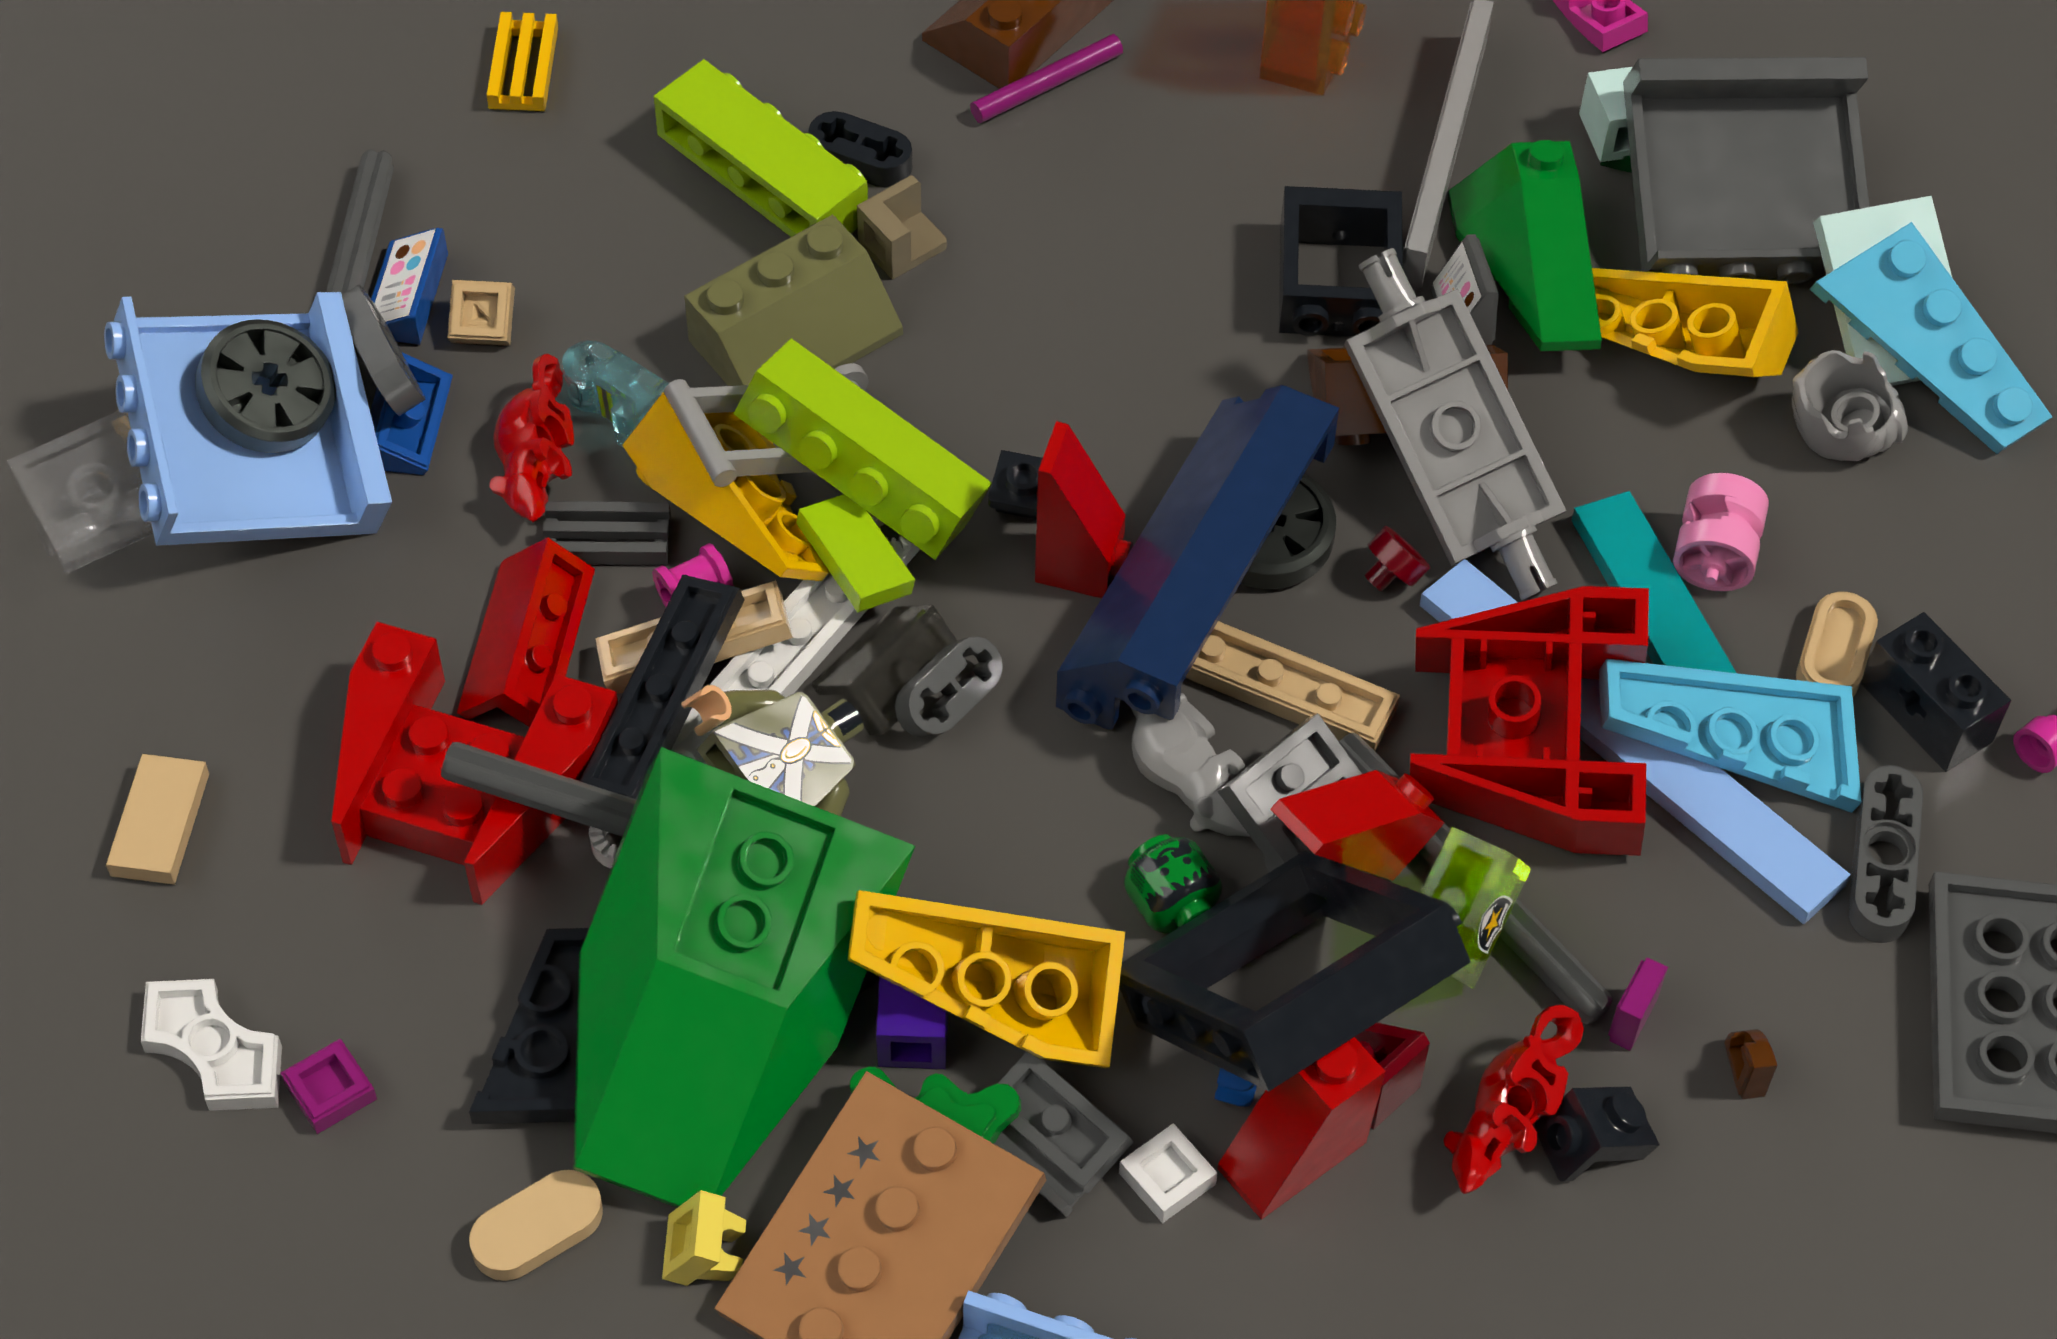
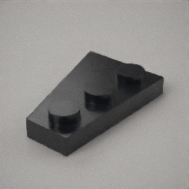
(537, 1057)

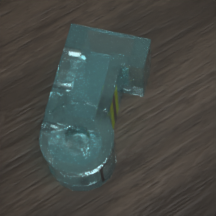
(610, 384)

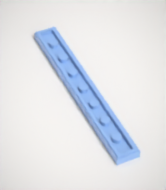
(1692, 791)

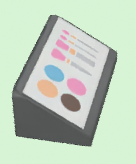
(1472, 276)

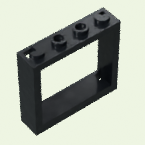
(1410, 953)

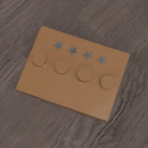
(883, 1227)

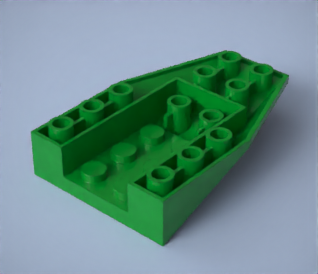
(714, 975)

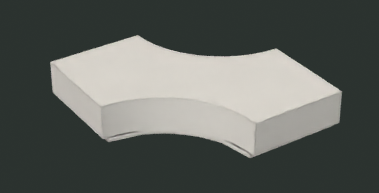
(234, 1063)

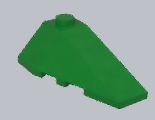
(1535, 240)

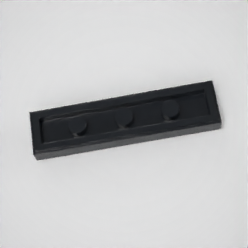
(665, 676)

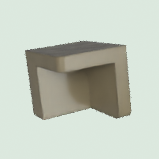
(897, 230)

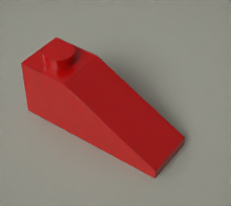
(1077, 520)
(1363, 821)

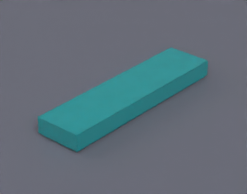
(1634, 558)

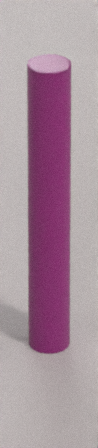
(1046, 78)

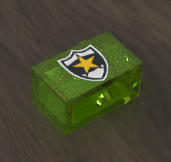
(1481, 888)

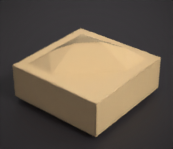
(481, 312)

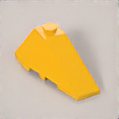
(1699, 320)
(747, 513)
(1010, 974)

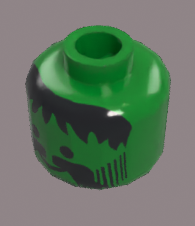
(1171, 882)

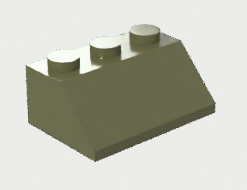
(804, 289)

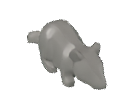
(1183, 762)

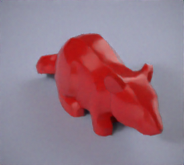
(530, 441)
(1512, 1095)

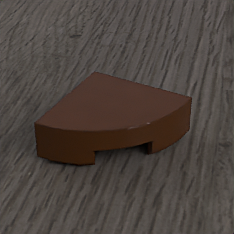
(1751, 1062)

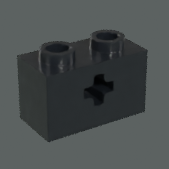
(1935, 691)

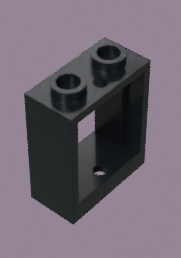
(1333, 218)

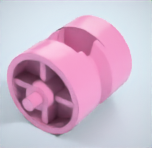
(1721, 532)

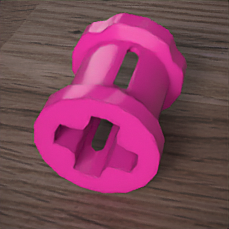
(707, 566)

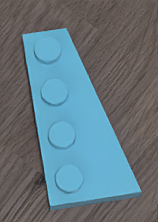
(1926, 322)
(1751, 725)

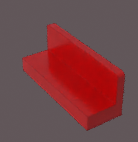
(527, 631)

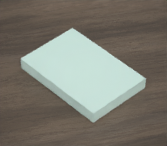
(1851, 233)

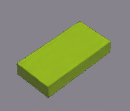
(855, 552)

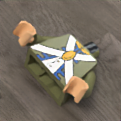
(779, 742)

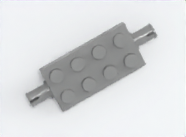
(1454, 426)

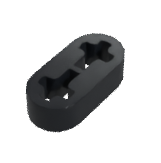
(863, 145)

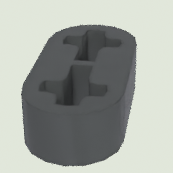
(940, 677)

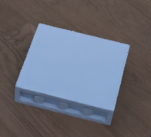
(216, 491)

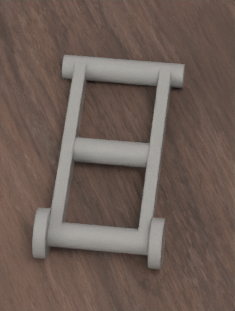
(724, 465)

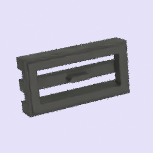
(607, 524)

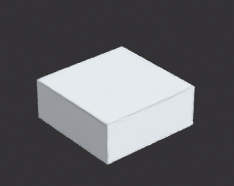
(1168, 1173)

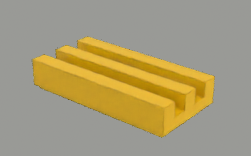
(526, 30)

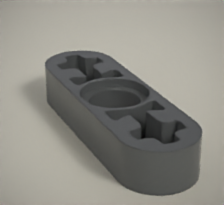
(381, 352)
(1868, 872)

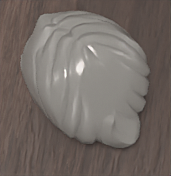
(1847, 407)

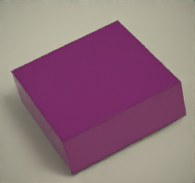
(1637, 1003)
(328, 1086)

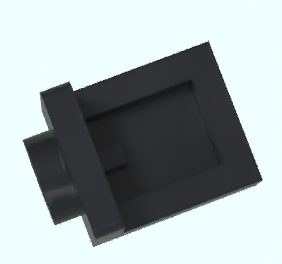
(1015, 484)
(1593, 1128)

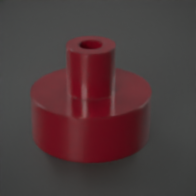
(1395, 560)

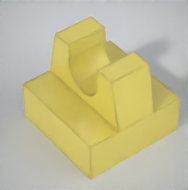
(696, 1238)

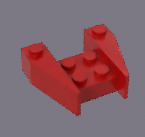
(1520, 718)
(395, 753)

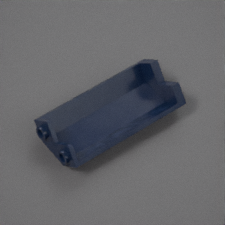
(1193, 556)

